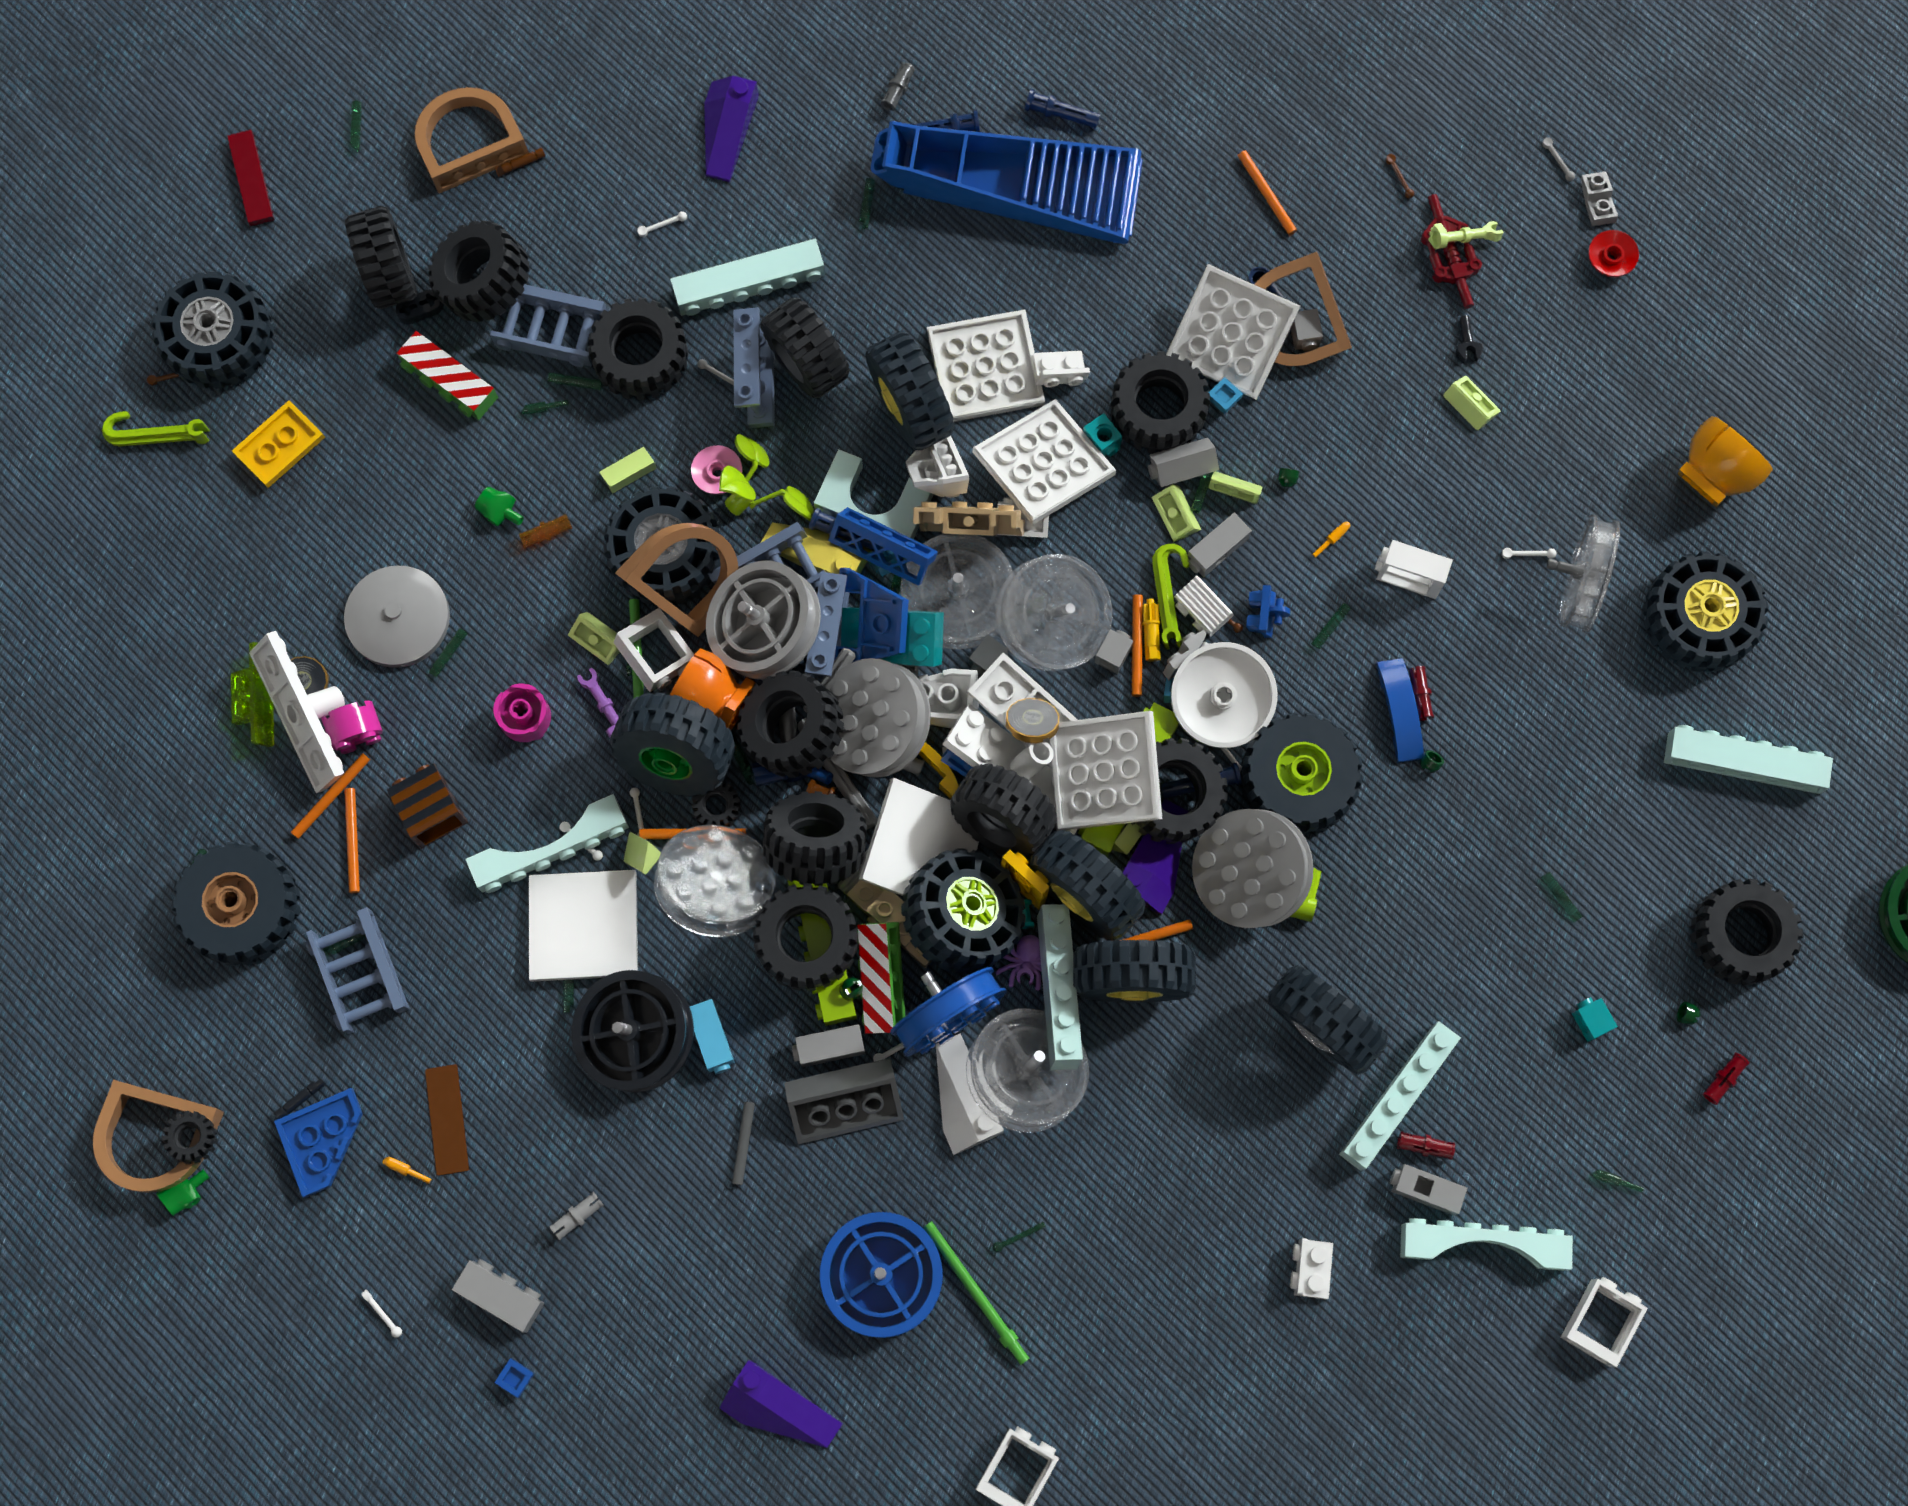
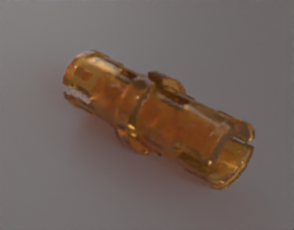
(545, 531)

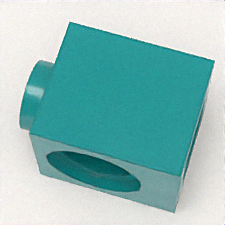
(1104, 426)
(1593, 1018)

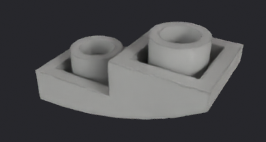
(1598, 199)
(1189, 644)

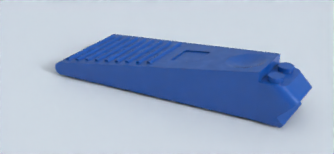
(1016, 177)

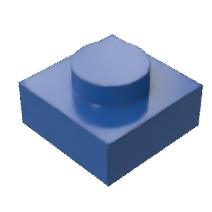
(514, 1378)

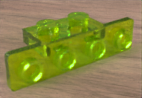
(252, 704)

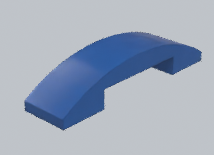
(1402, 709)

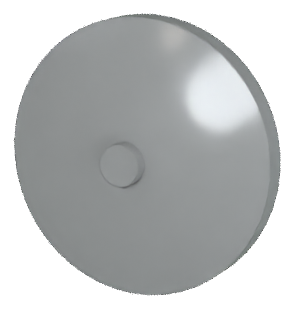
(396, 616)

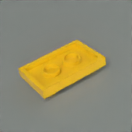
(278, 444)
(1032, 884)

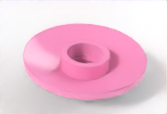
(710, 460)

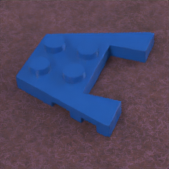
(881, 618)

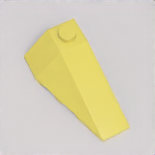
(821, 552)

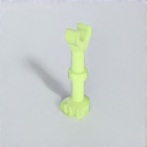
(1440, 237)

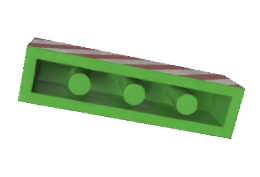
(446, 375)
(881, 976)

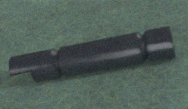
(299, 1098)

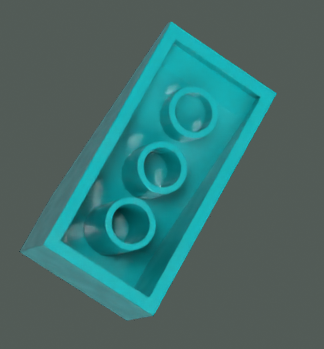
(923, 637)

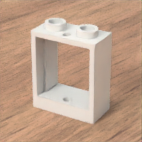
(1413, 569)
(639, 629)
(1629, 1301)
(1024, 1438)

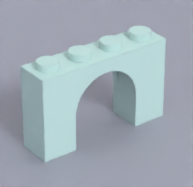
(839, 483)

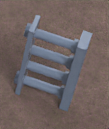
(566, 305)
(753, 369)
(770, 550)
(832, 600)
(383, 974)

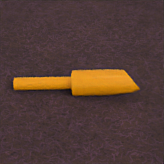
(1333, 537)
(404, 1169)

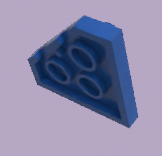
(319, 1139)

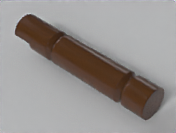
(520, 162)

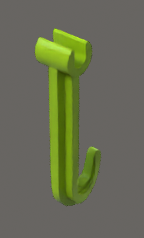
(192, 431)
(1165, 592)

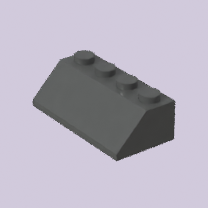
(843, 1101)

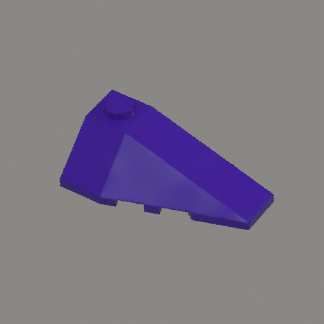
(727, 119)
(1155, 866)
(773, 1406)

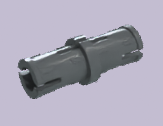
(897, 86)

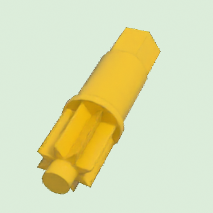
(1151, 630)

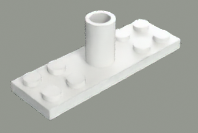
(1006, 684)
(300, 711)
(983, 741)

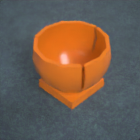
(713, 687)

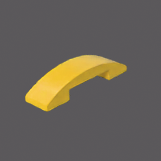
(949, 783)

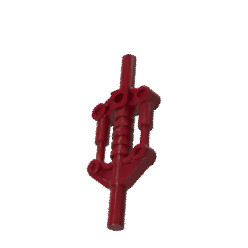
(1457, 271)

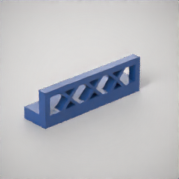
(885, 537)

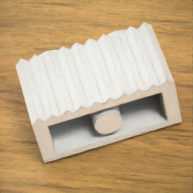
(1202, 606)

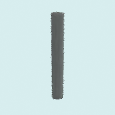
(743, 1143)

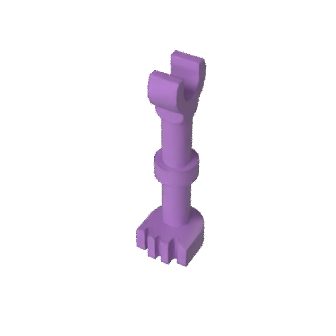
(605, 704)

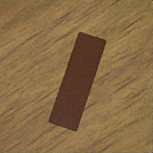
(447, 1119)

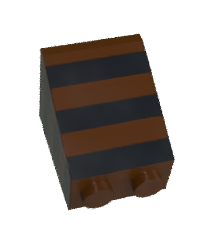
(426, 805)

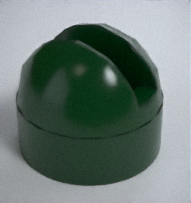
(1288, 477)
(1431, 761)
(846, 984)
(1687, 1013)

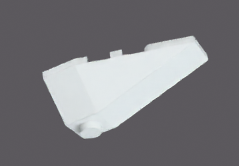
(949, 694)
(962, 1118)

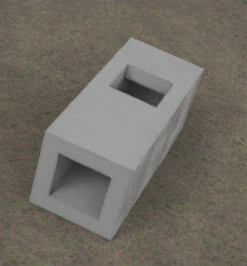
(1183, 462)
(1218, 545)
(828, 1046)
(1428, 1189)

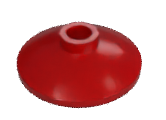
(1616, 244)

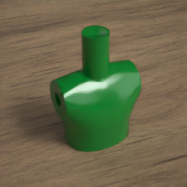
(497, 506)
(183, 1195)

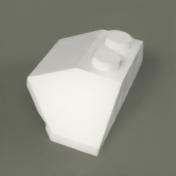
(939, 470)

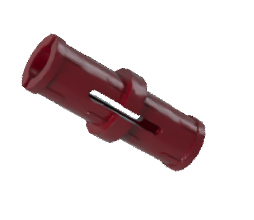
(1421, 692)
(1737, 1065)
(1426, 1145)

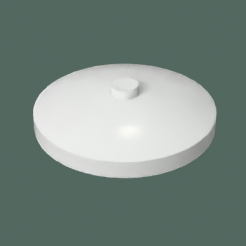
(1223, 695)

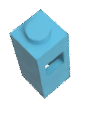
(711, 1037)

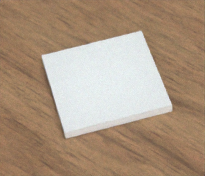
(1233, 330)
(985, 365)
(1044, 461)
(1106, 771)
(908, 834)
(582, 925)

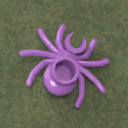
(1026, 961)

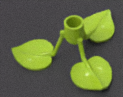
(743, 494)

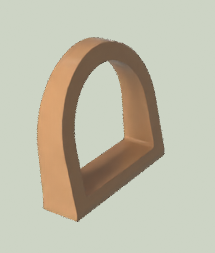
(479, 161)
(1343, 343)
(654, 546)
(106, 1124)

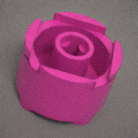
(514, 702)
(352, 726)

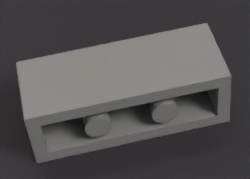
(499, 1295)

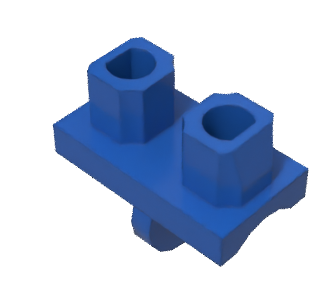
(1266, 601)

